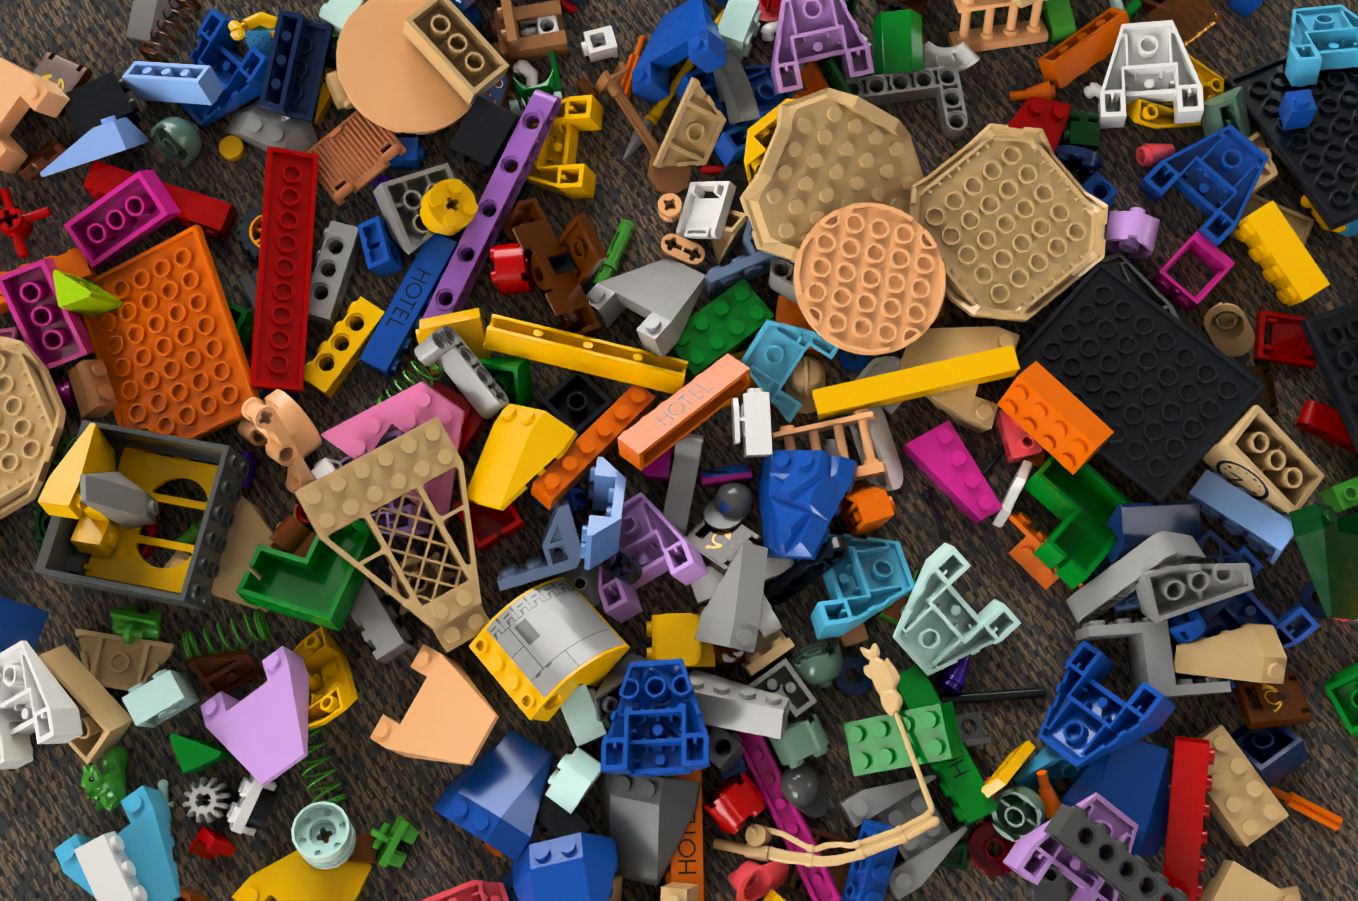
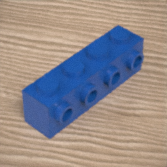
(870, 876)

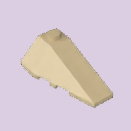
(1239, 654)

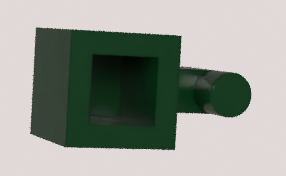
(1081, 132)

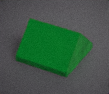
(196, 754)

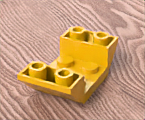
(758, 140)

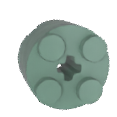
(800, 741)

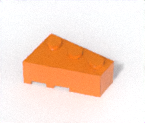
(866, 509)

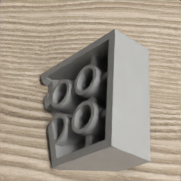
(401, 205)

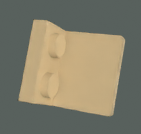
(766, 652)

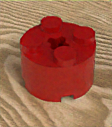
(512, 269)
(735, 803)

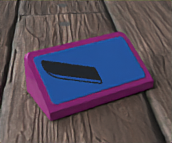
(717, 476)

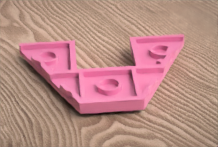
(405, 411)

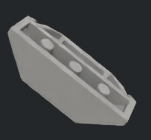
(266, 128)

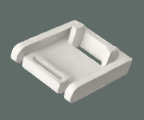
(705, 216)

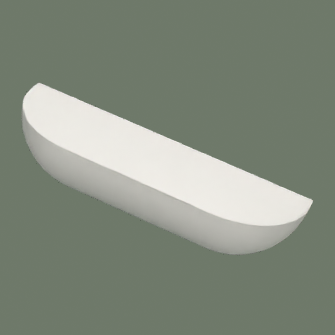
(884, 451)

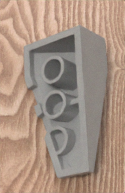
(144, 18)
(736, 605)

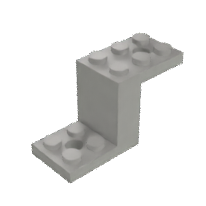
(1151, 656)

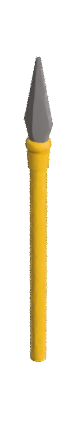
(656, 112)

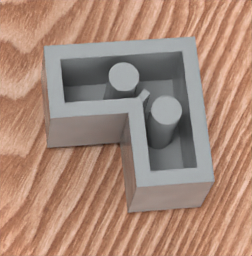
(786, 682)

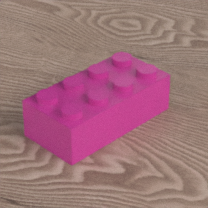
(122, 218)
(50, 331)

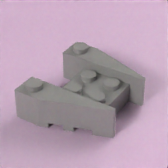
(896, 805)

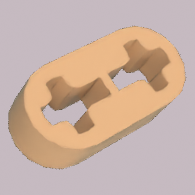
(680, 255)

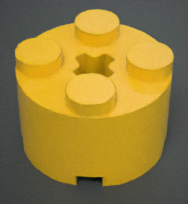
(460, 202)

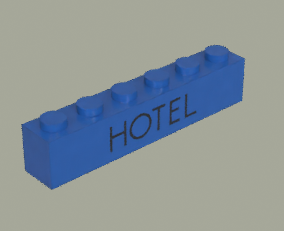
(408, 306)

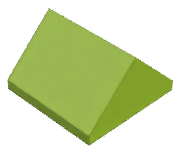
(82, 295)

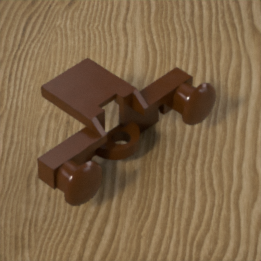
(532, 231)

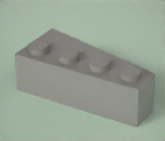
(379, 623)
(740, 706)

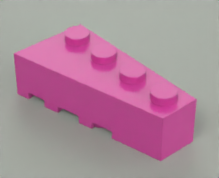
(953, 471)

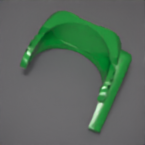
(551, 85)

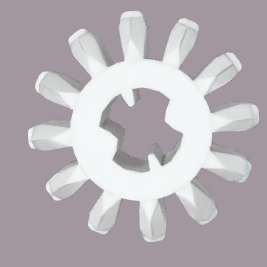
(216, 802)

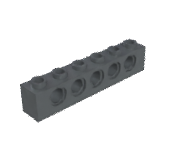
(1065, 830)

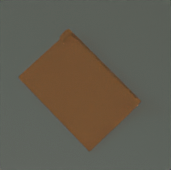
(1189, 16)

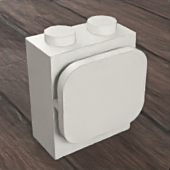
(752, 423)

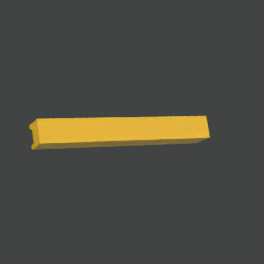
(585, 354)
(915, 382)

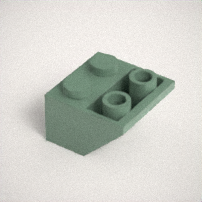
(1226, 110)

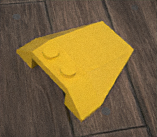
(516, 451)

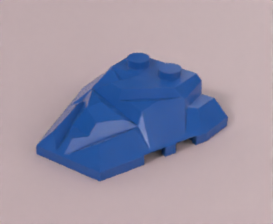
(799, 498)
(656, 723)

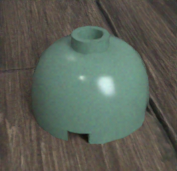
(177, 135)
(818, 663)
(1018, 812)

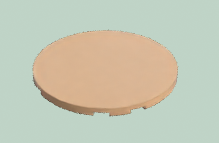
(390, 76)
(869, 279)

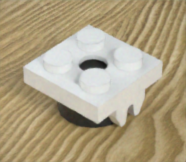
(252, 806)

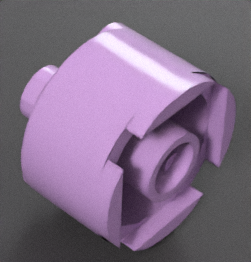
(1131, 233)

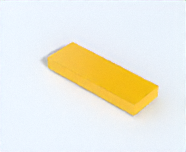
(1007, 768)

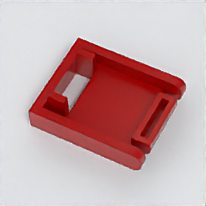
(1287, 340)

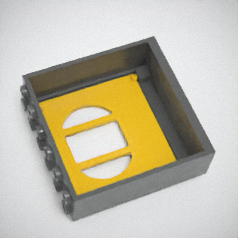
(194, 577)

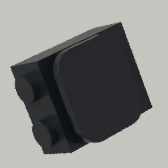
(100, 100)
(484, 134)

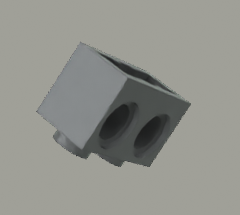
(720, 737)

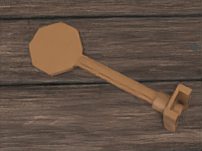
(666, 179)

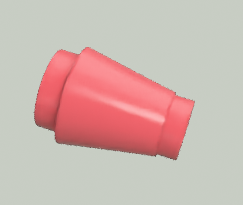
(1153, 153)

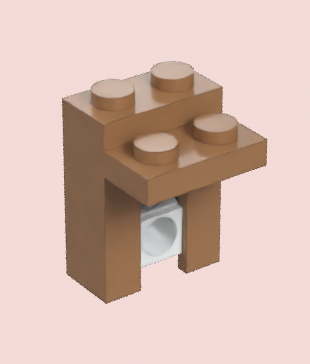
(531, 22)

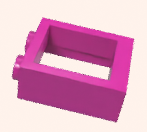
(1206, 253)

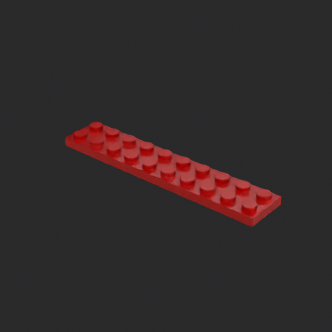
(284, 270)

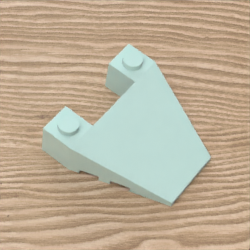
(940, 624)

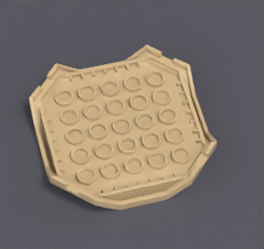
(825, 157)
(1009, 223)
(29, 424)

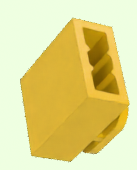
(674, 638)

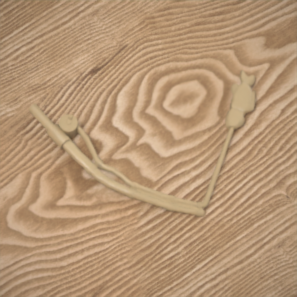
(885, 681)

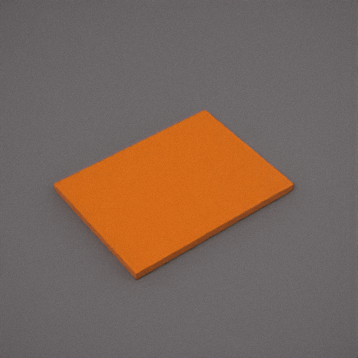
(171, 342)

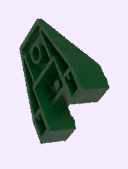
(1330, 556)

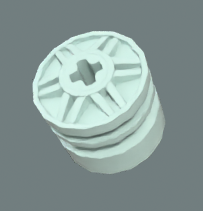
(316, 822)

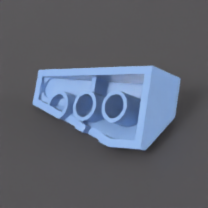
(97, 143)

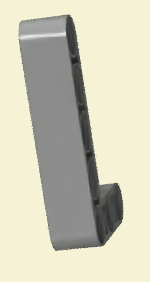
(913, 91)
(1124, 575)

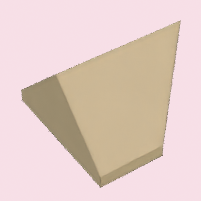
(733, 231)

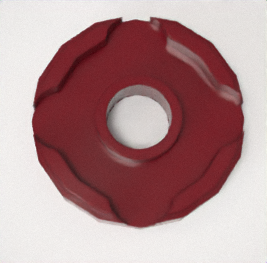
(978, 852)

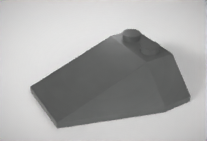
(646, 820)

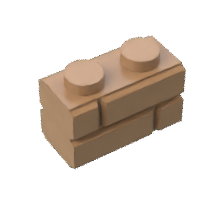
(92, 389)

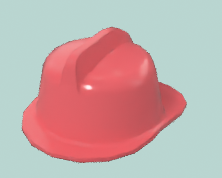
(755, 880)

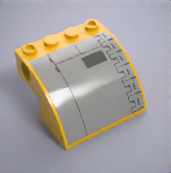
(548, 647)

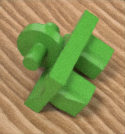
(135, 624)
(400, 831)

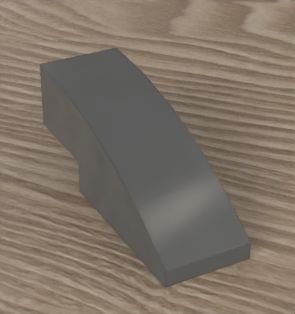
(735, 91)

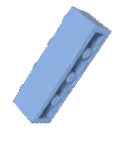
(173, 82)

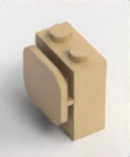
(1239, 884)

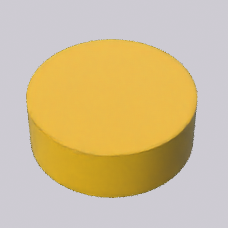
(231, 148)

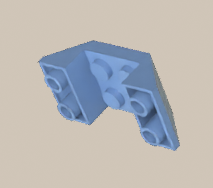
(603, 532)

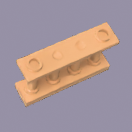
(998, 36)
(871, 466)

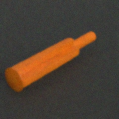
(626, 81)
(1308, 808)

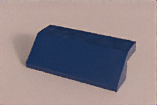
(296, 66)
(1139, 521)

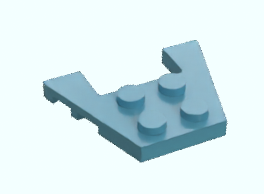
(775, 355)

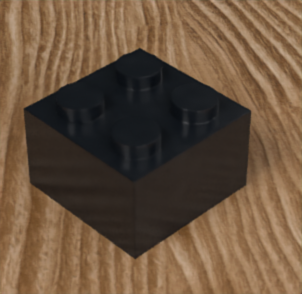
(576, 402)

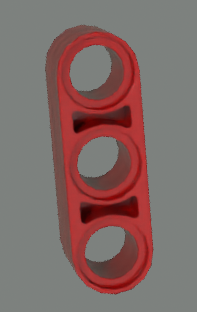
(1325, 424)

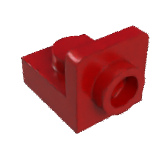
(210, 844)

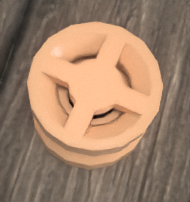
(670, 213)

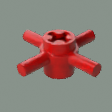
(21, 221)

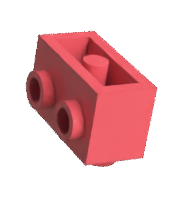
(1016, 441)

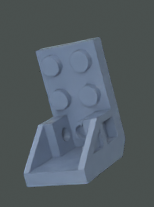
(748, 266)
(559, 533)

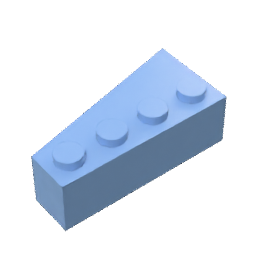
(1243, 514)

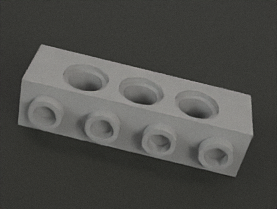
(334, 236)

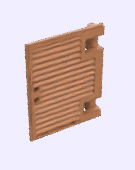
(354, 155)

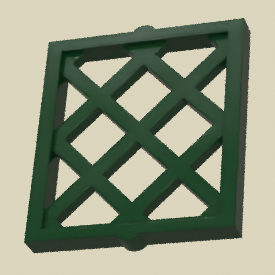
(835, 74)

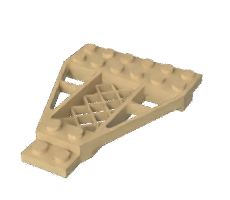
(378, 480)

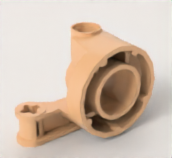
(284, 433)

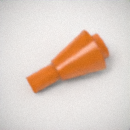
(1041, 90)
(1047, 794)

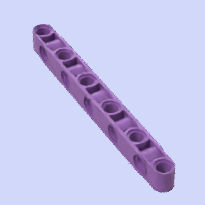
(499, 195)

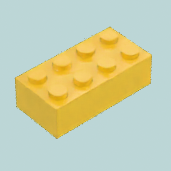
(1280, 254)

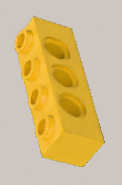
(344, 361)

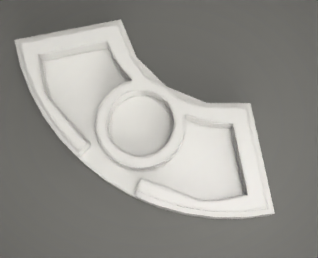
(957, 56)
(1012, 493)

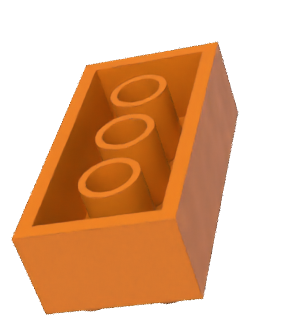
(1054, 417)

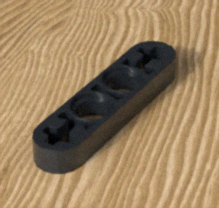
(784, 586)

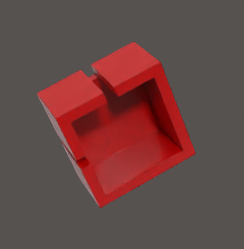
(490, 524)

